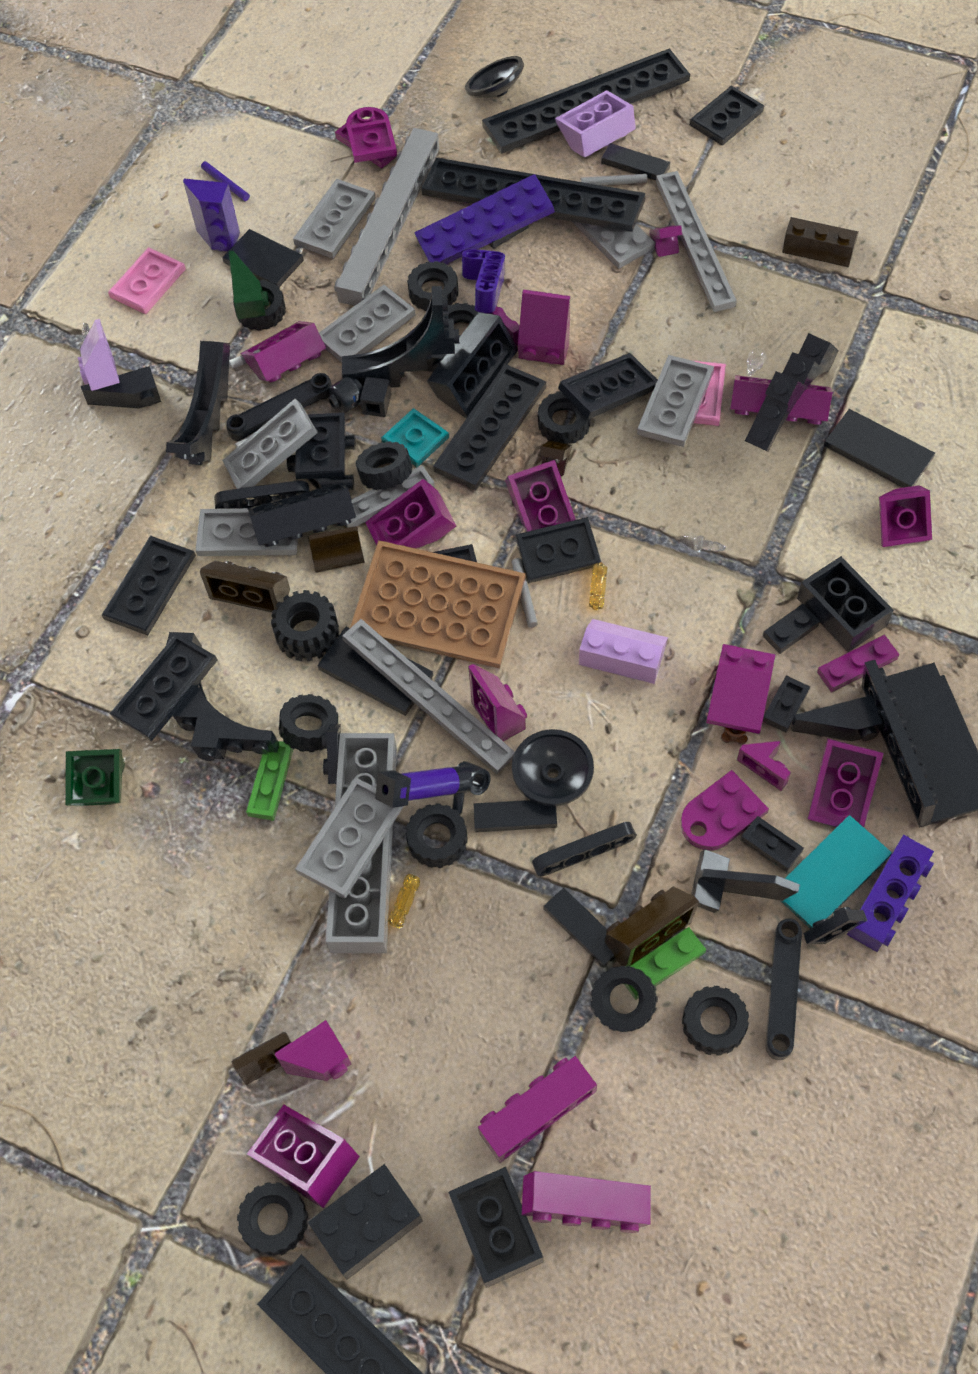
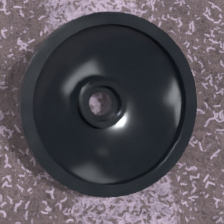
(495, 78)
(552, 753)

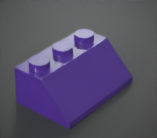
(213, 212)

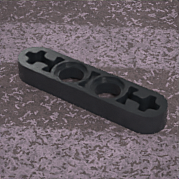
(238, 497)
(584, 849)

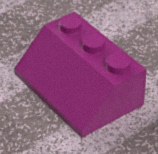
(296, 345)

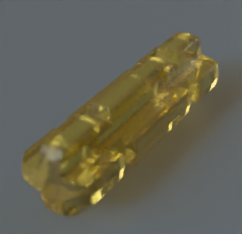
(598, 586)
(404, 901)

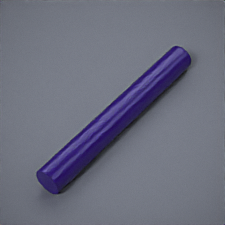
(222, 178)

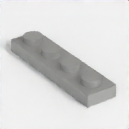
(375, 500)

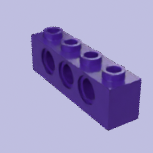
(906, 855)

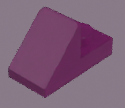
(666, 240)
(759, 759)

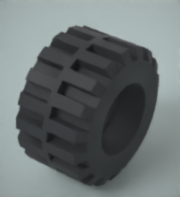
(302, 608)

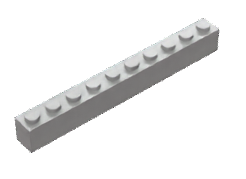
(387, 217)

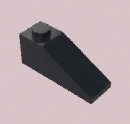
(135, 390)
(843, 721)

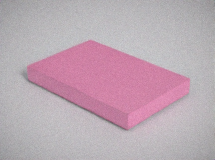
(147, 280)
(711, 404)

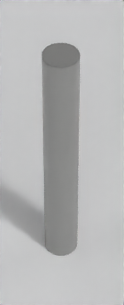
(616, 180)
(525, 596)

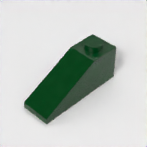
(247, 290)

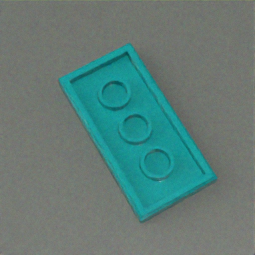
(834, 871)

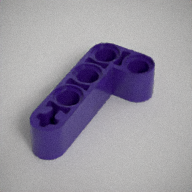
(489, 271)

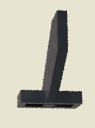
(714, 878)

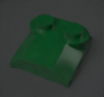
(93, 777)

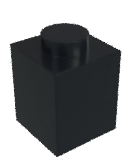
(375, 397)

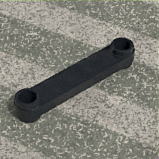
(248, 422)
(784, 989)

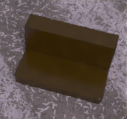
(336, 549)

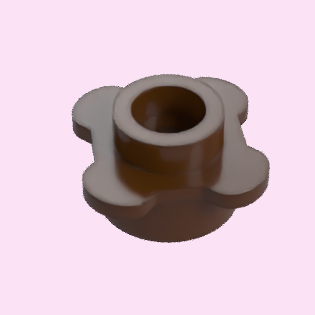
(739, 737)

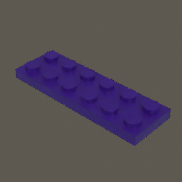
(485, 221)

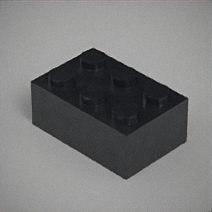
(845, 603)
(365, 1221)
(495, 1227)

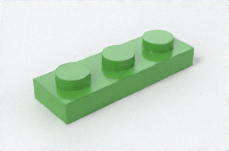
(269, 783)
(669, 958)

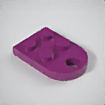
(370, 137)
(723, 811)

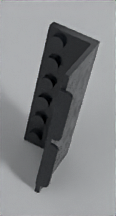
(926, 740)

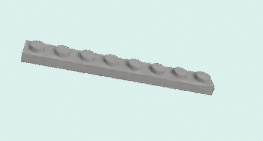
(696, 242)
(429, 696)

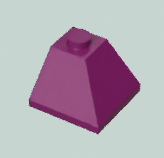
(905, 516)
(315, 1055)

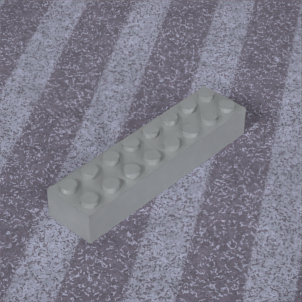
(362, 918)

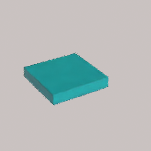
(418, 435)

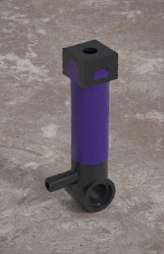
(398, 788)

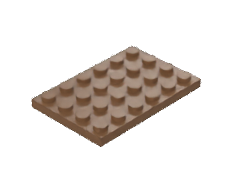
(440, 603)

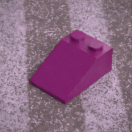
(544, 327)
(540, 497)
(413, 518)
(741, 689)
(495, 704)
(844, 783)
(304, 1155)

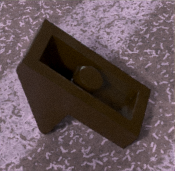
(556, 451)

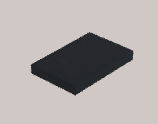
(726, 115)
(265, 257)
(326, 451)
(557, 550)

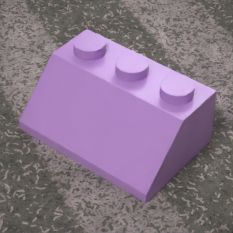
(596, 123)
(96, 359)
(622, 650)

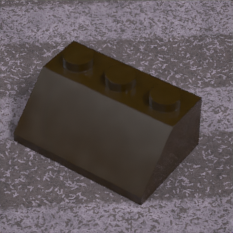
(819, 241)
(244, 585)
(650, 925)

